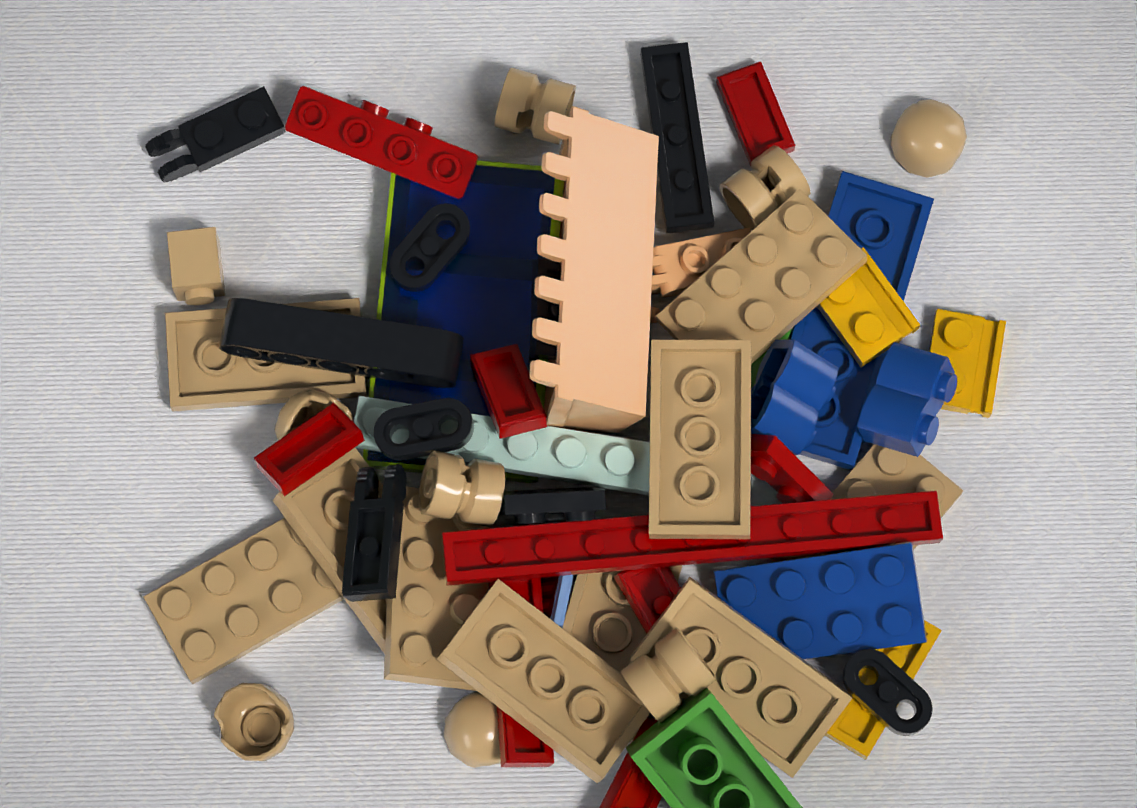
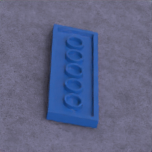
(891, 229)

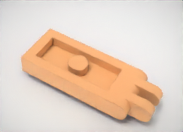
(683, 262)

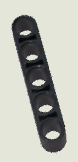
(341, 343)

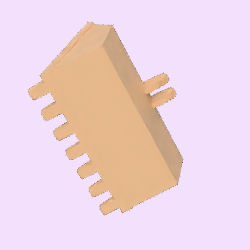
(605, 273)

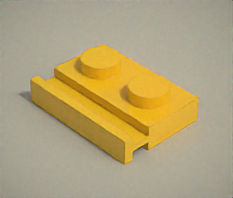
(868, 313)
(975, 355)

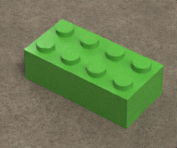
(707, 760)

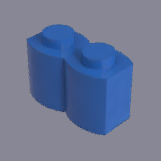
(790, 392)
(906, 399)

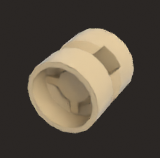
(527, 100)
(748, 193)
(468, 489)
(669, 674)

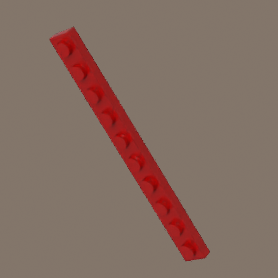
(626, 545)

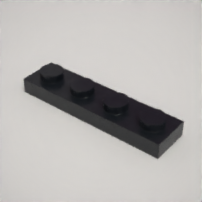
(680, 146)

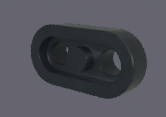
(427, 247)
(424, 428)
(890, 689)

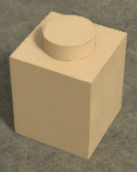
(196, 265)

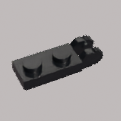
(218, 135)
(374, 535)

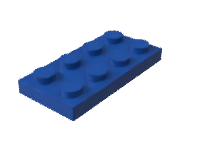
(832, 600)

